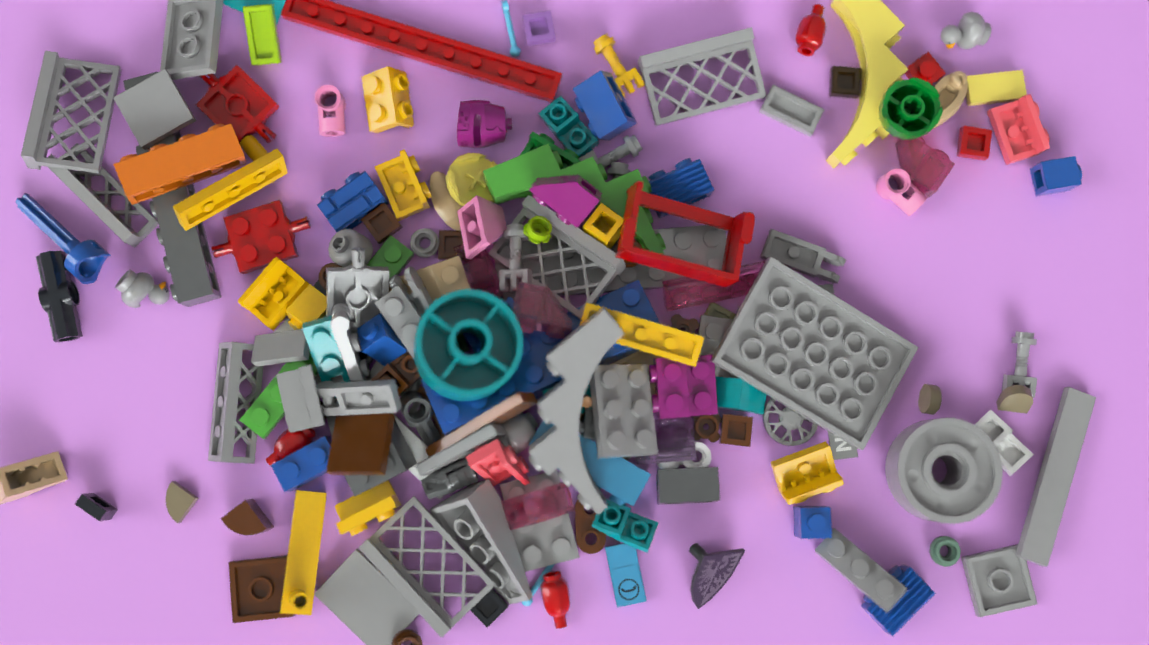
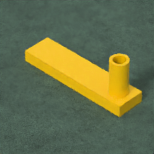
(234, 187)
(653, 337)
(303, 553)

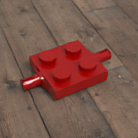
(238, 102)
(260, 236)

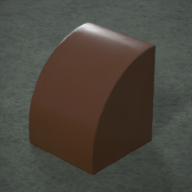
(247, 519)

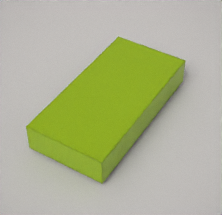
(262, 34)

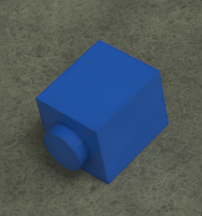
(1056, 176)
(380, 340)
(812, 522)

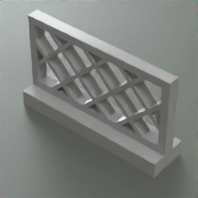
(696, 52)
(44, 114)
(578, 242)
(408, 585)

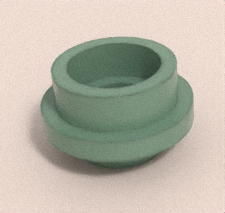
(953, 551)

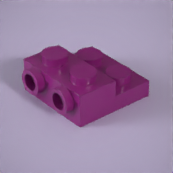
(683, 388)

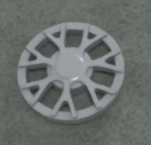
(788, 420)

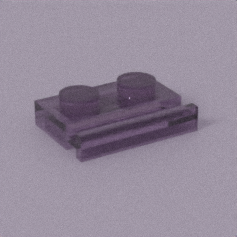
(674, 441)

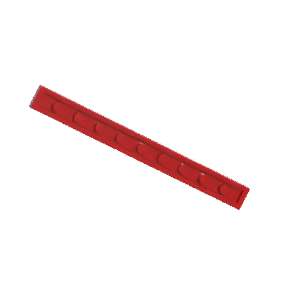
(425, 47)

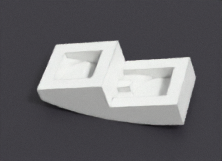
(1011, 450)

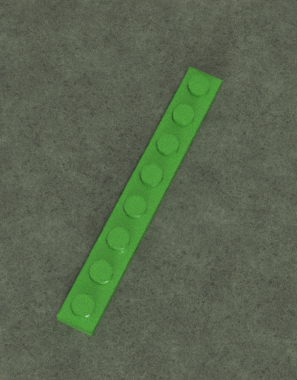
(268, 407)

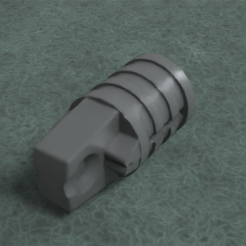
(449, 479)

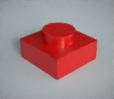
(925, 69)
(974, 143)

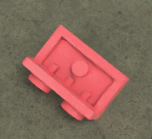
(1019, 129)
(498, 463)

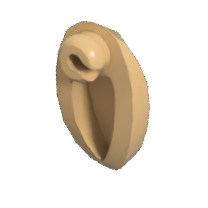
(952, 94)
(443, 202)

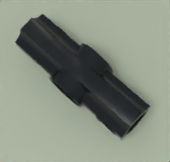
(59, 296)

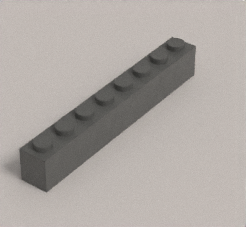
(186, 251)

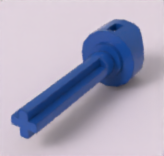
(82, 258)

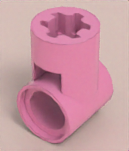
(330, 126)
(907, 205)

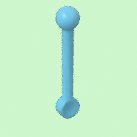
(514, 50)
(537, 584)

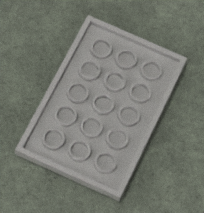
(814, 353)

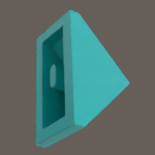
(739, 396)

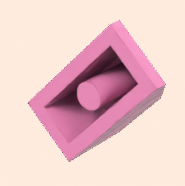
(480, 225)

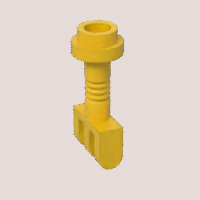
(604, 45)

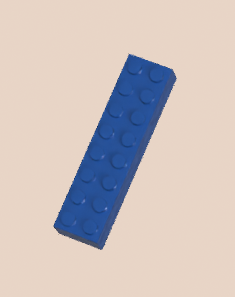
(532, 373)

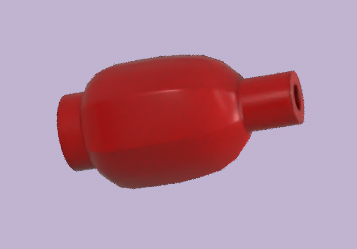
(811, 31)
(289, 443)
(556, 597)

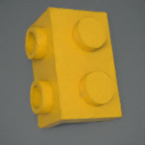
(387, 99)
(402, 185)
(273, 293)
(806, 473)
(360, 509)

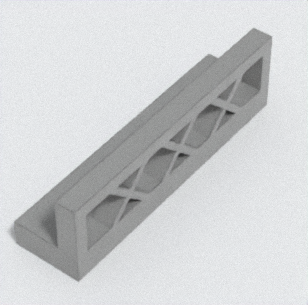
(103, 208)
(226, 404)

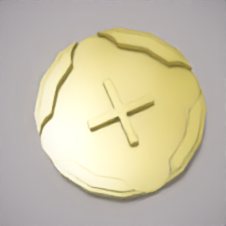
(466, 178)

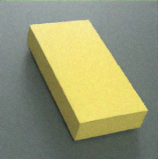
(995, 88)

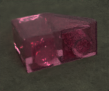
(923, 164)
(480, 272)
(540, 311)
(538, 506)

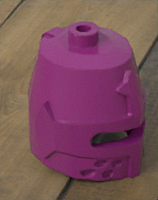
(481, 124)

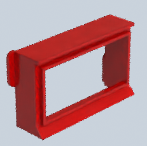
(739, 233)

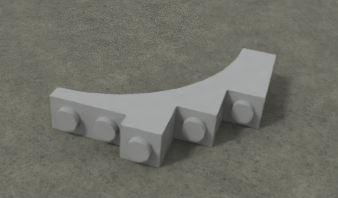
(560, 446)

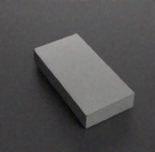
(791, 110)
(280, 348)

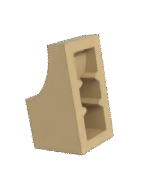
(30, 476)

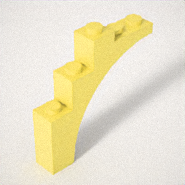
(874, 33)

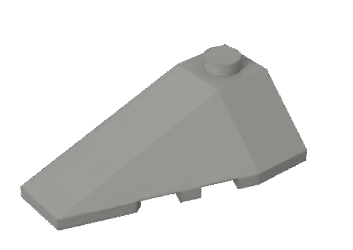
(480, 526)

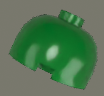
(910, 109)

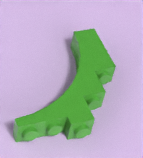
(515, 177)

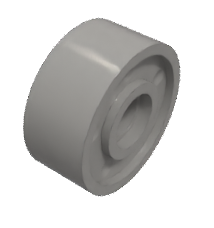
(971, 475)

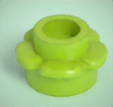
(540, 225)

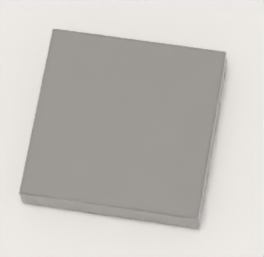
(154, 109)
(998, 581)

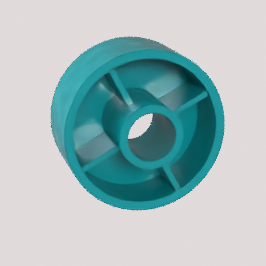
(461, 375)

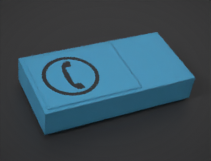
(625, 574)

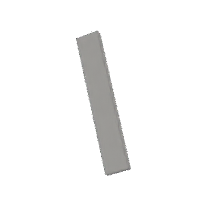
(1055, 477)

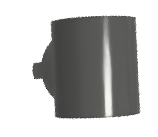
(420, 419)

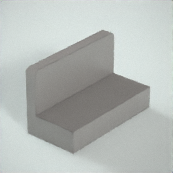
(300, 399)

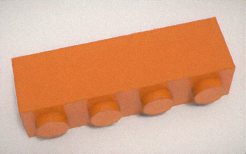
(180, 163)

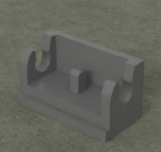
(687, 485)

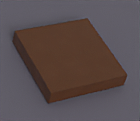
(360, 444)
(257, 588)

